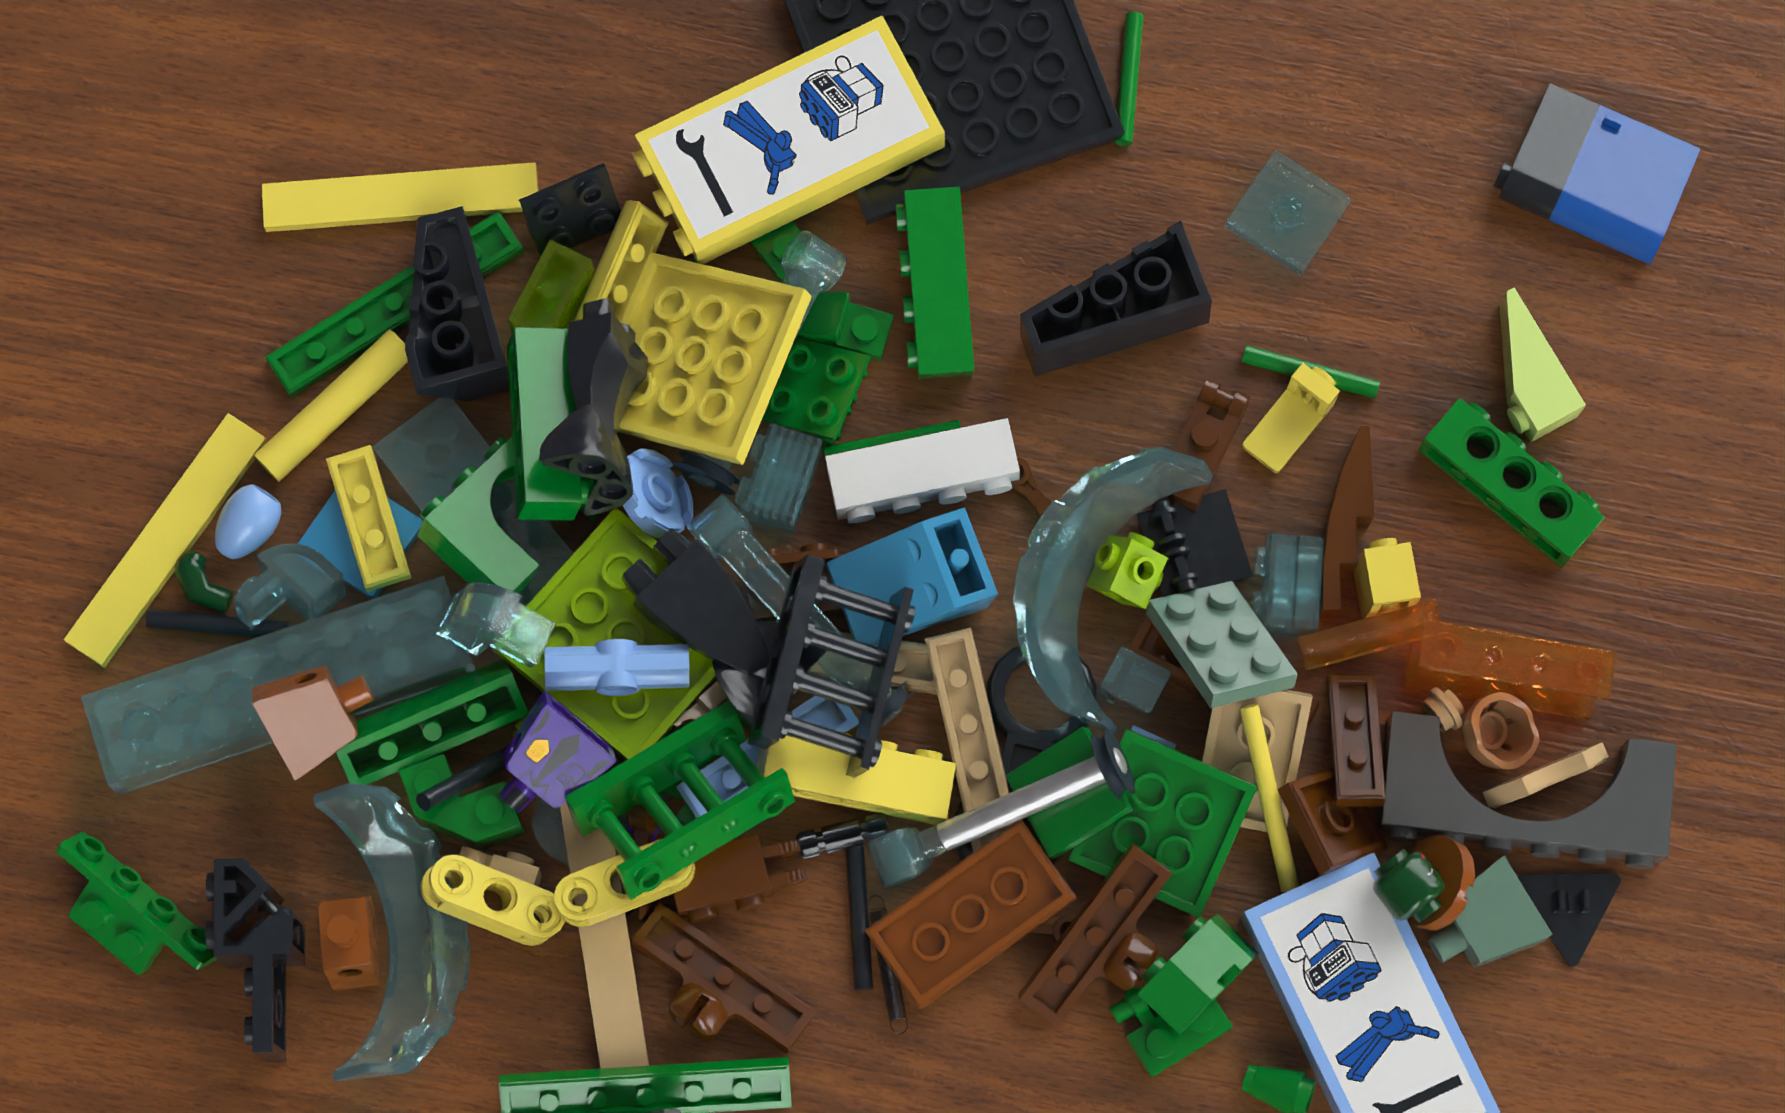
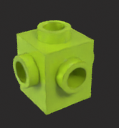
(1127, 570)

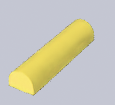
(632, 239)

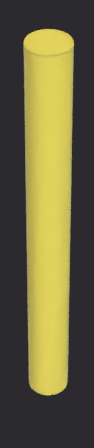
(1269, 797)

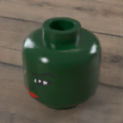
(1408, 886)

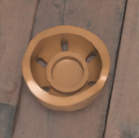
(1486, 731)

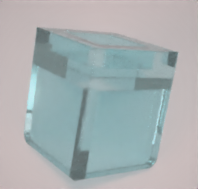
(1134, 681)

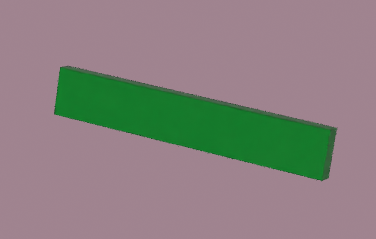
(382, 309)
(646, 1089)

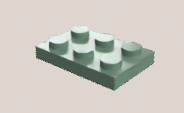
(1221, 644)

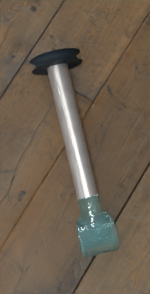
(909, 852)

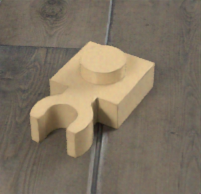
(513, 864)

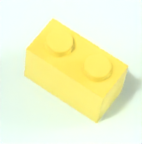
(1386, 578)

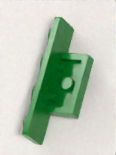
(126, 912)

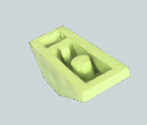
(1535, 381)

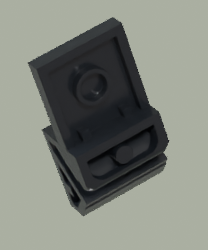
(250, 937)

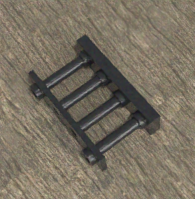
(786, 676)

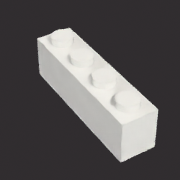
(923, 470)

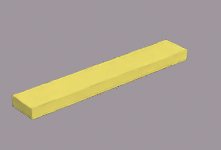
(396, 196)
(165, 540)

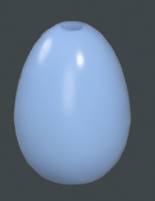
(246, 521)

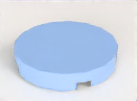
(658, 496)

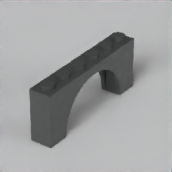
(1428, 800)

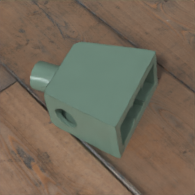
(1494, 922)

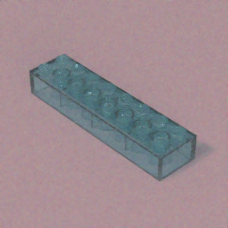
(205, 706)

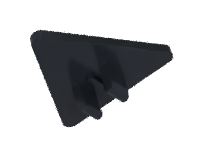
(1571, 907)

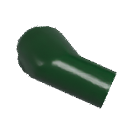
(195, 584)

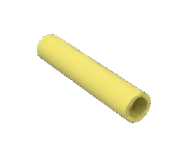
(333, 406)

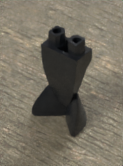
(603, 375)
(706, 610)

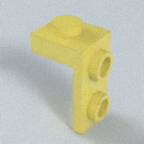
(1292, 417)

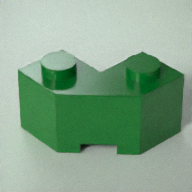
(475, 819)
(1197, 972)

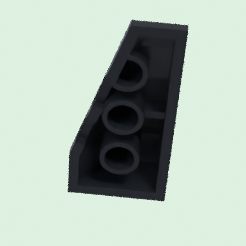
(451, 326)

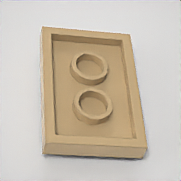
(1285, 725)

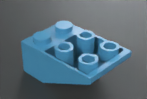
(932, 557)

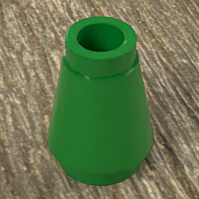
(1280, 1088)

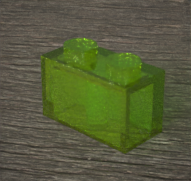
(553, 289)

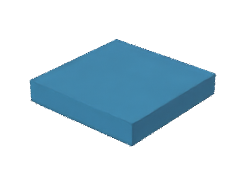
(331, 539)

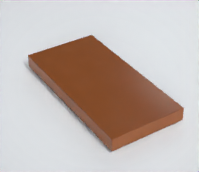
(970, 914)

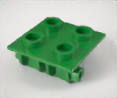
(816, 389)

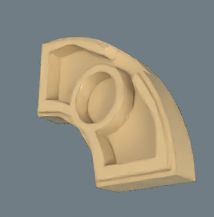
(1546, 775)

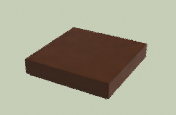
(1330, 832)

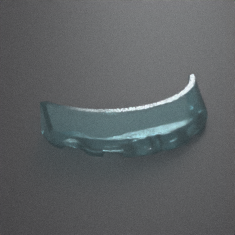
(1063, 555)
(425, 945)

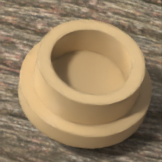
(1446, 707)

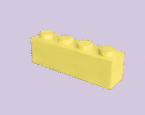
(897, 786)

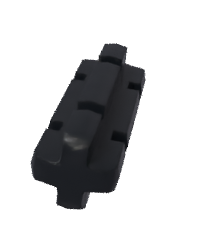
(841, 835)

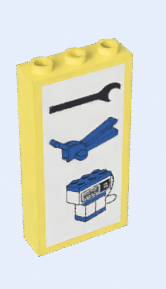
(788, 141)

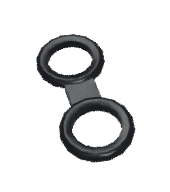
(1021, 742)

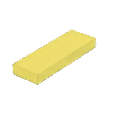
(368, 518)

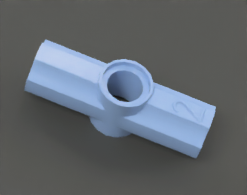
(616, 667)

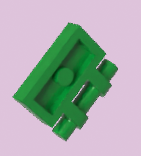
(1157, 1042)

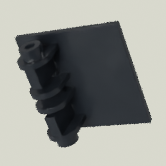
(572, 209)
(1199, 544)

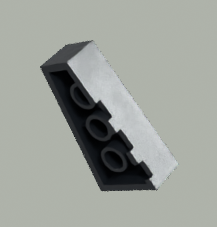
(1119, 306)

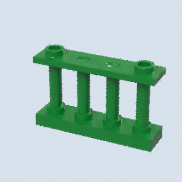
(661, 766)

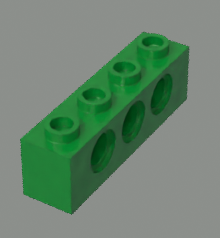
(1517, 507)

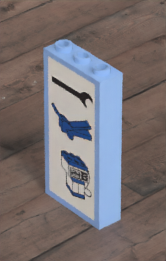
(1364, 999)

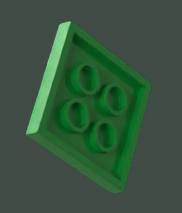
(1179, 816)

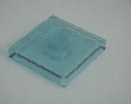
(1288, 212)

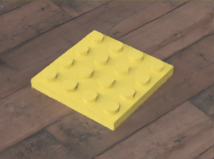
(711, 354)

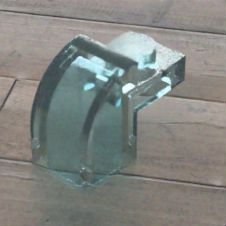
(290, 575)
(492, 617)

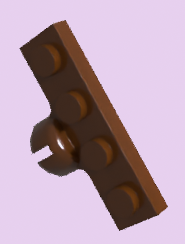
(1100, 938)
(719, 983)

